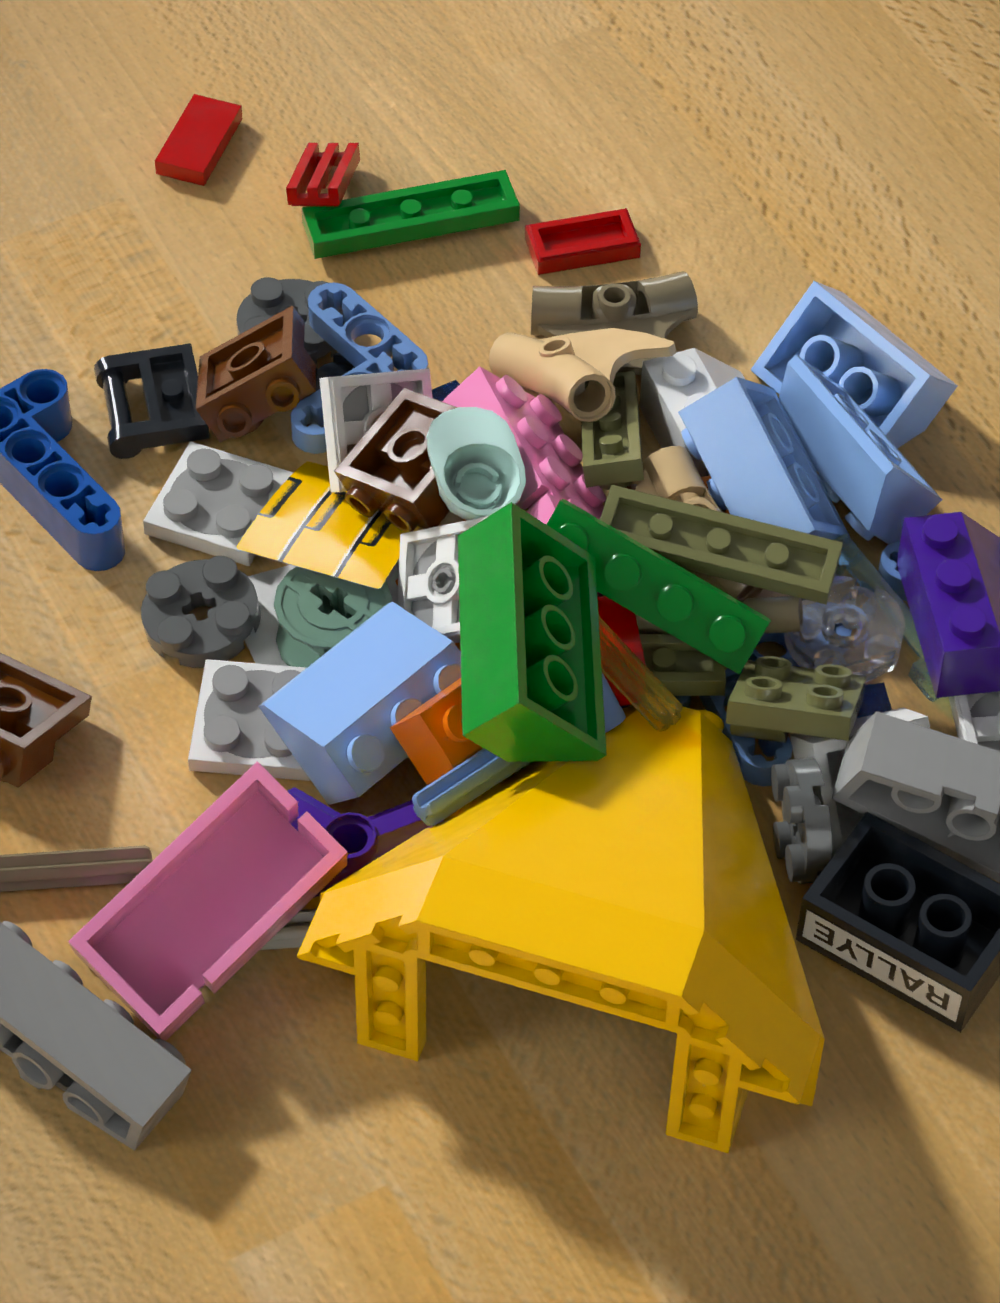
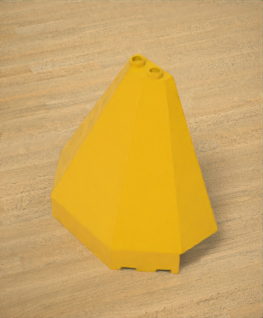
(607, 889)

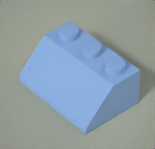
(861, 356)
(853, 455)
(758, 460)
(346, 701)

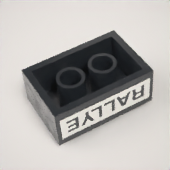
(907, 921)

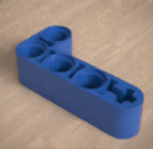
(47, 479)

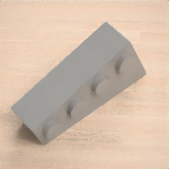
(927, 787)
(83, 1044)

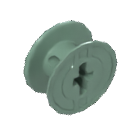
(320, 612)

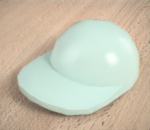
(475, 462)

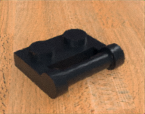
(170, 397)

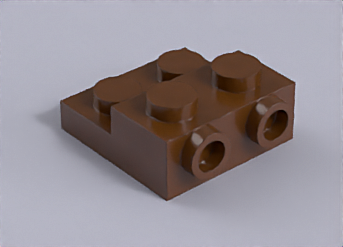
(255, 376)
(392, 465)
(33, 717)

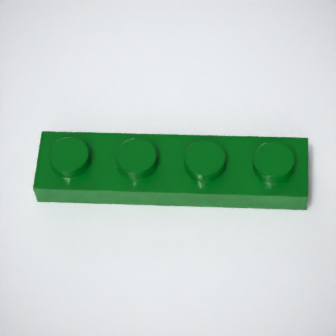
(411, 214)
(663, 590)

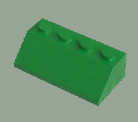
(529, 641)

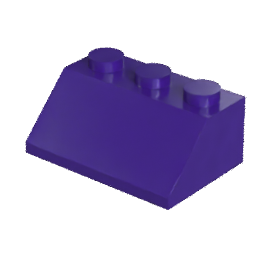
(954, 599)

